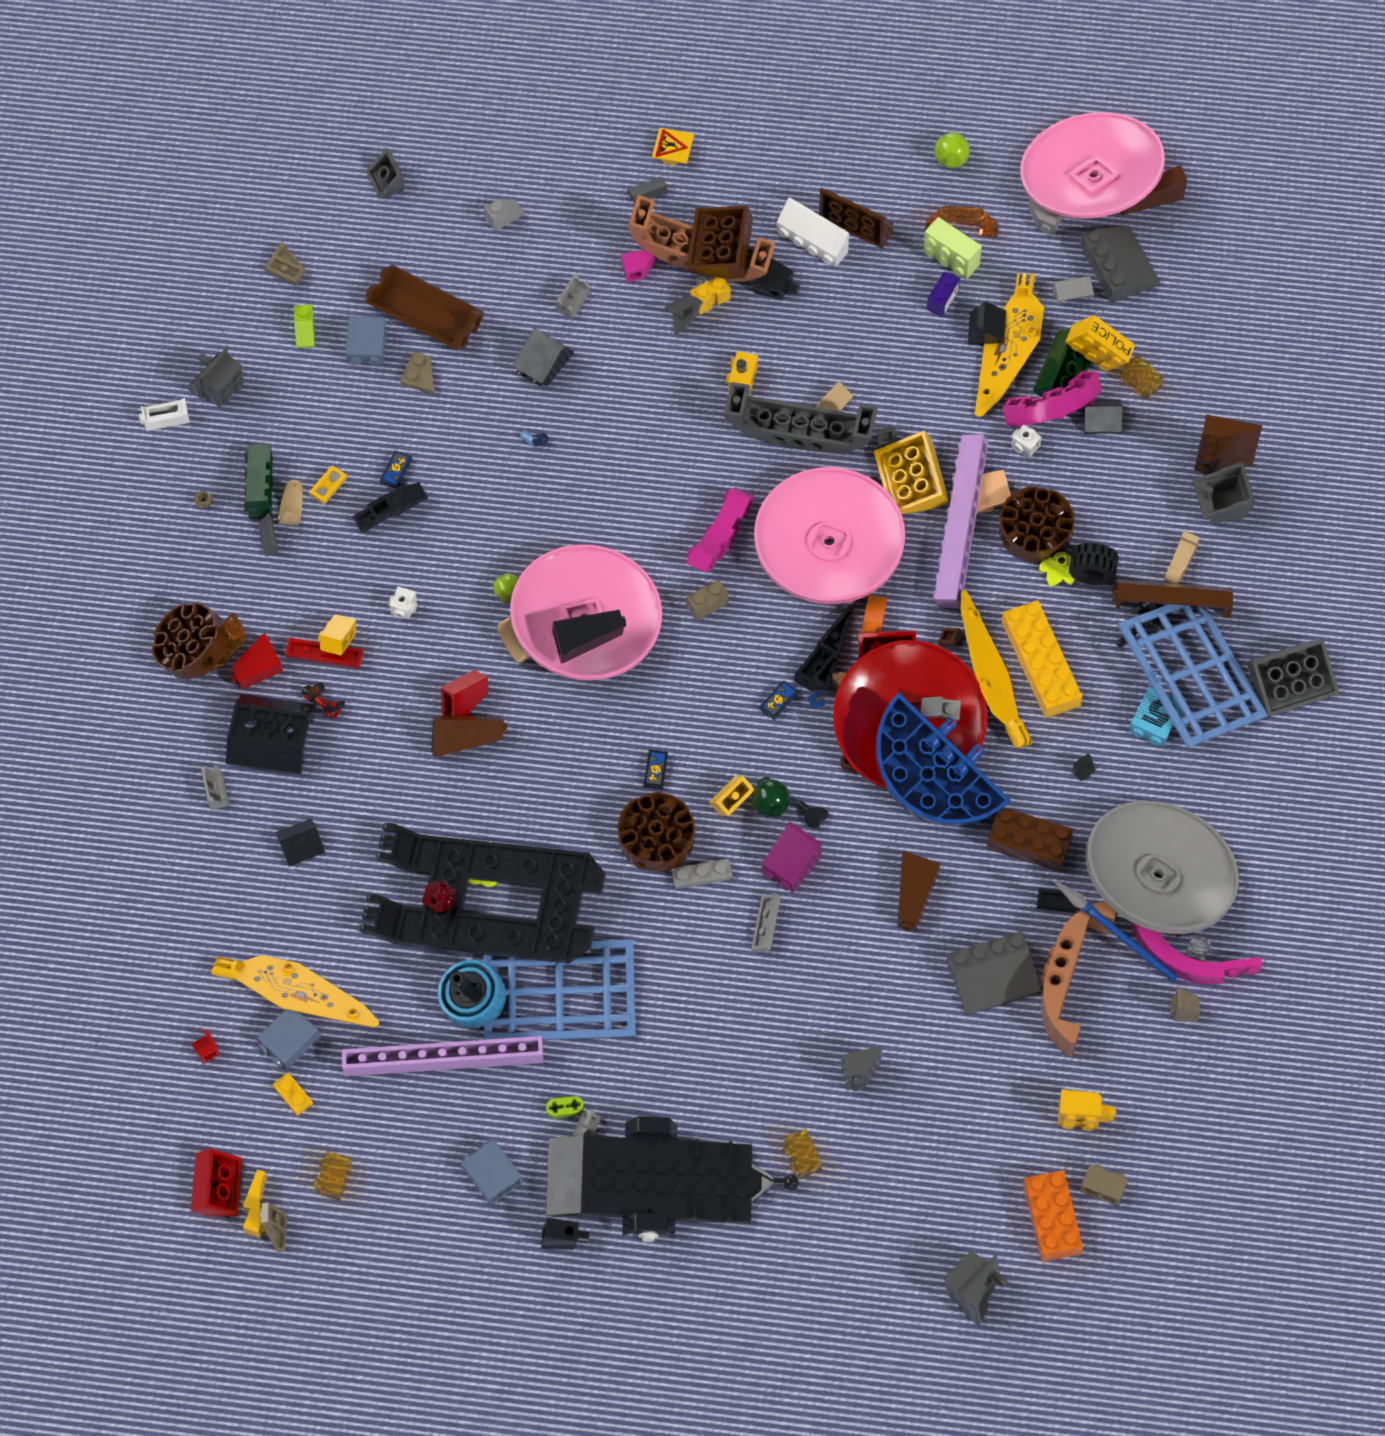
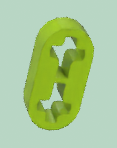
(562, 1103)

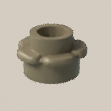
(203, 495)

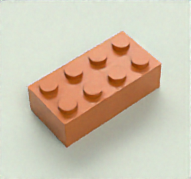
(1052, 1216)

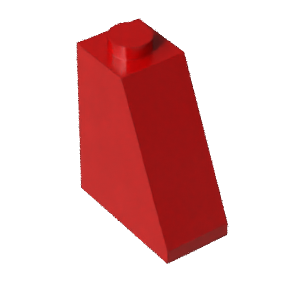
(256, 664)
(464, 693)

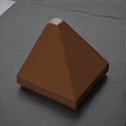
(950, 636)

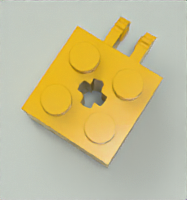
(1083, 1110)

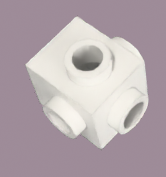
(1025, 441)
(403, 603)

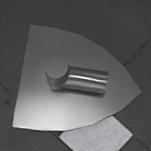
(684, 311)

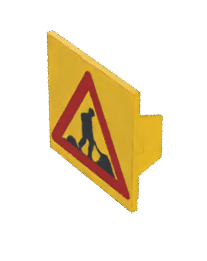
(673, 146)

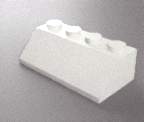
(813, 232)

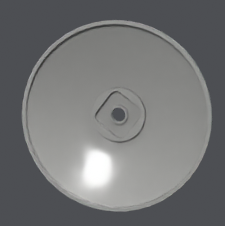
(1168, 840)

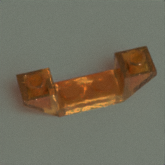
(988, 226)
(235, 638)

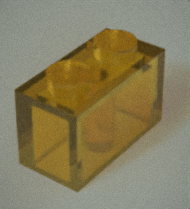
(1141, 377)
(802, 1153)
(333, 1175)

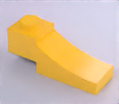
(252, 1205)

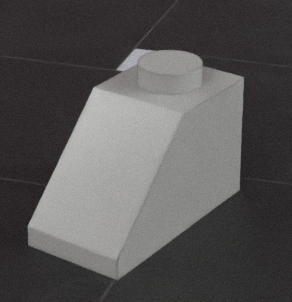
(502, 212)
(1044, 220)

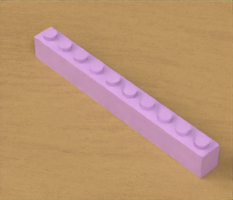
(961, 521)
(442, 1056)

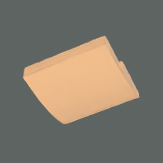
(993, 491)

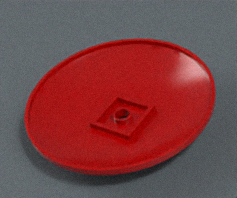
(915, 672)

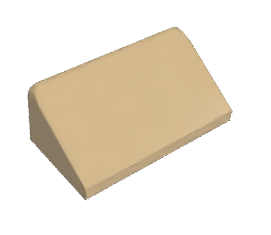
(836, 398)

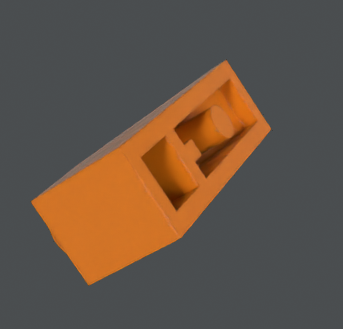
(874, 614)

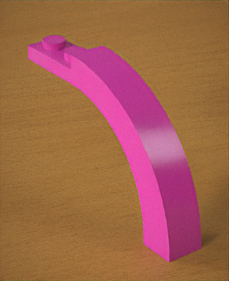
(1189, 968)

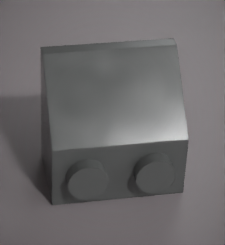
(860, 1067)

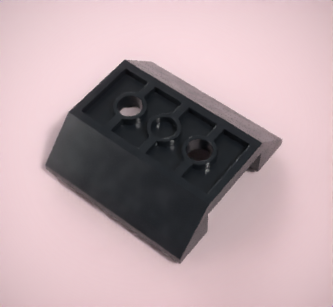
(266, 744)

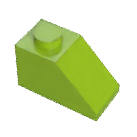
(304, 326)

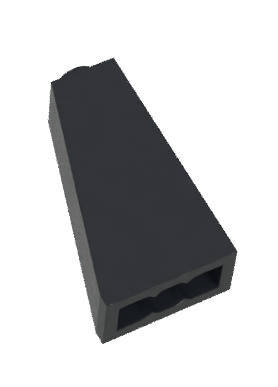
(586, 632)

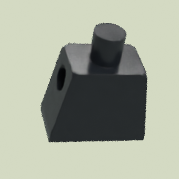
(776, 281)
(562, 1234)

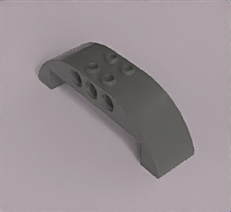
(799, 424)

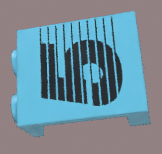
(1152, 719)

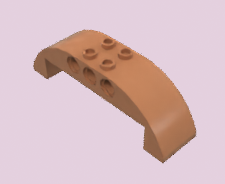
(671, 240)
(1059, 972)

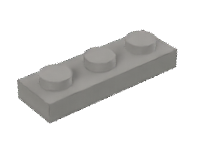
(701, 873)
(765, 923)

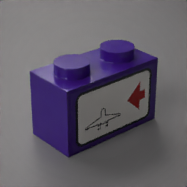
(943, 294)

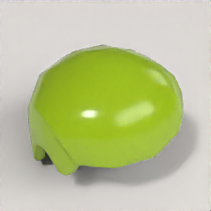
(504, 587)

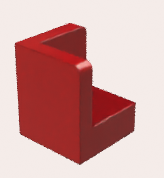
(206, 1047)

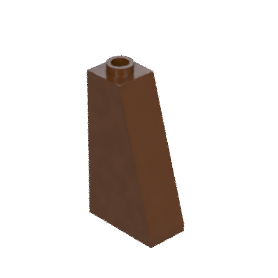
(1168, 190)
(464, 732)
(916, 885)

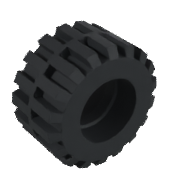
(1093, 563)

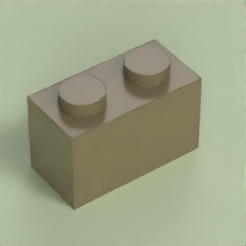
(707, 600)
(1104, 1184)

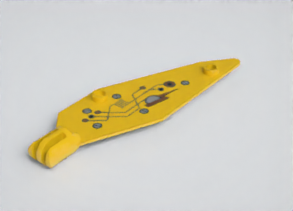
(1004, 360)
(295, 988)

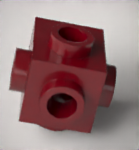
(439, 896)

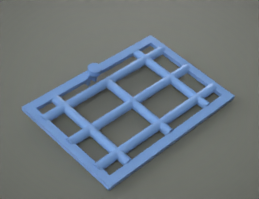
(1193, 670)
(559, 990)

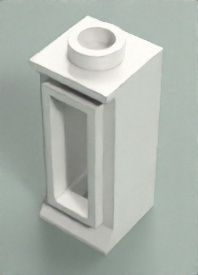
(176, 415)

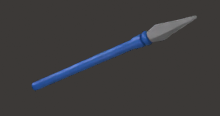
(1079, 901)

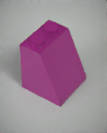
(792, 858)

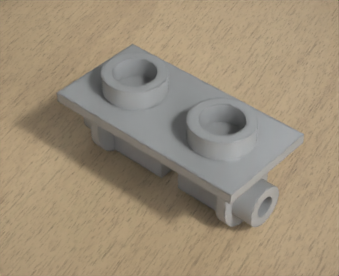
(587, 1123)

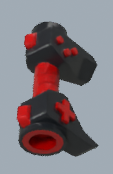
(313, 693)

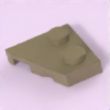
(285, 266)
(419, 373)
(274, 1223)

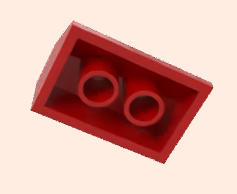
(870, 640)
(216, 1183)

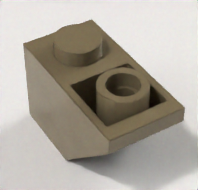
(1185, 1006)

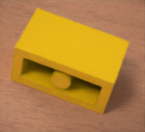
(337, 634)
(731, 795)

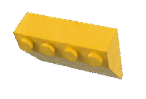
(912, 473)

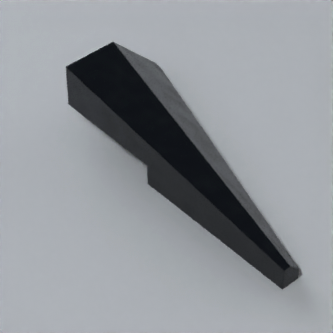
(819, 666)

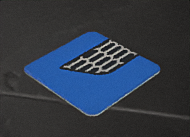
(816, 700)

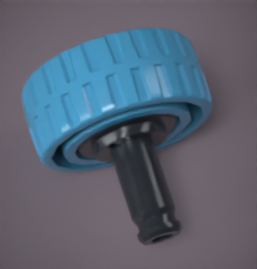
(471, 993)

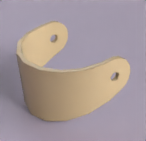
(291, 504)
(510, 641)

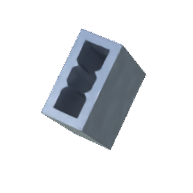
(366, 340)
(288, 1038)
(491, 1172)

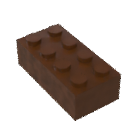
(1030, 839)

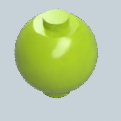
(952, 150)

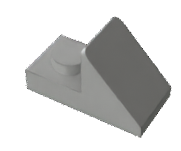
(940, 708)

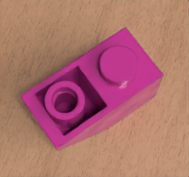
(637, 264)

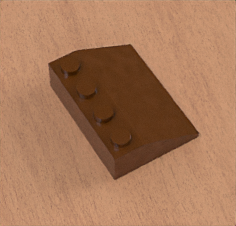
(855, 218)
(720, 241)
(1226, 444)

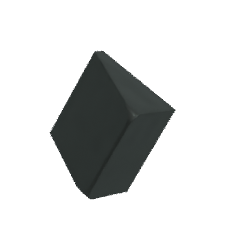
(1083, 767)

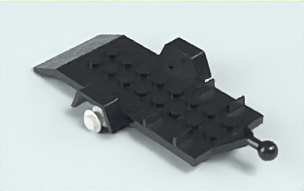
(657, 1174)

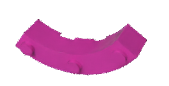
(1054, 403)
(722, 532)

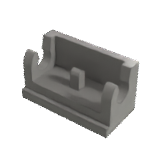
(1073, 289)
(572, 297)
(215, 787)

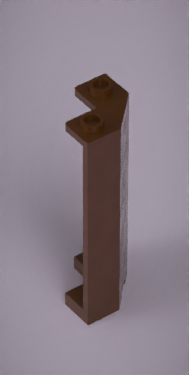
(424, 307)
(1174, 594)

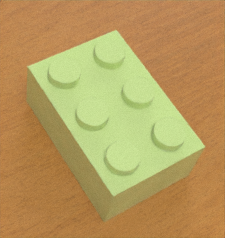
(952, 248)

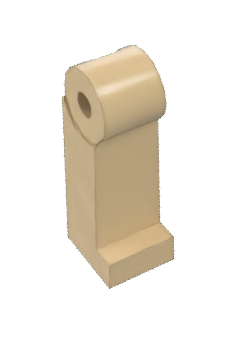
(1182, 557)

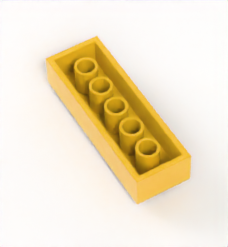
(1041, 659)

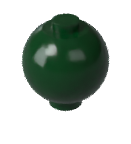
(770, 797)

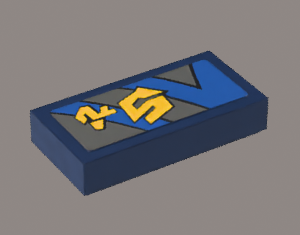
(396, 469)
(778, 700)

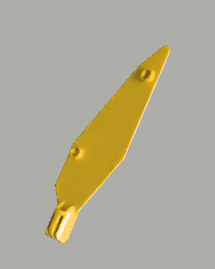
(992, 674)

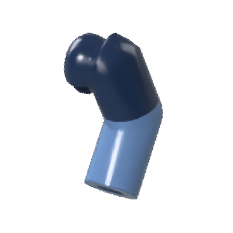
(534, 440)

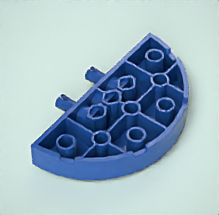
(929, 772)

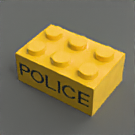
(1100, 343)

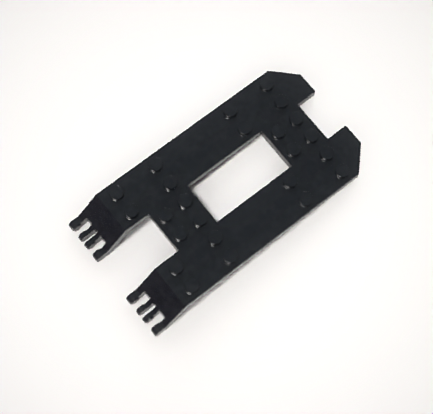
(455, 862)

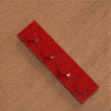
(310, 651)

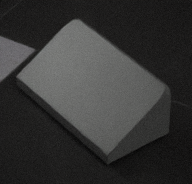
(648, 189)
(268, 536)

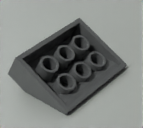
(1118, 262)
(1293, 677)
(993, 973)

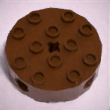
(1036, 523)
(189, 640)
(639, 834)

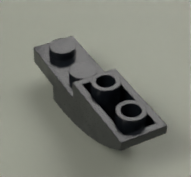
(389, 505)

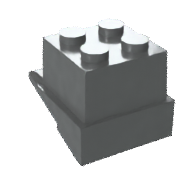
(218, 379)
(1224, 494)
(973, 1283)

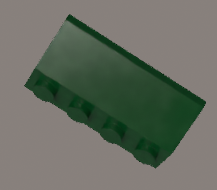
(1060, 365)

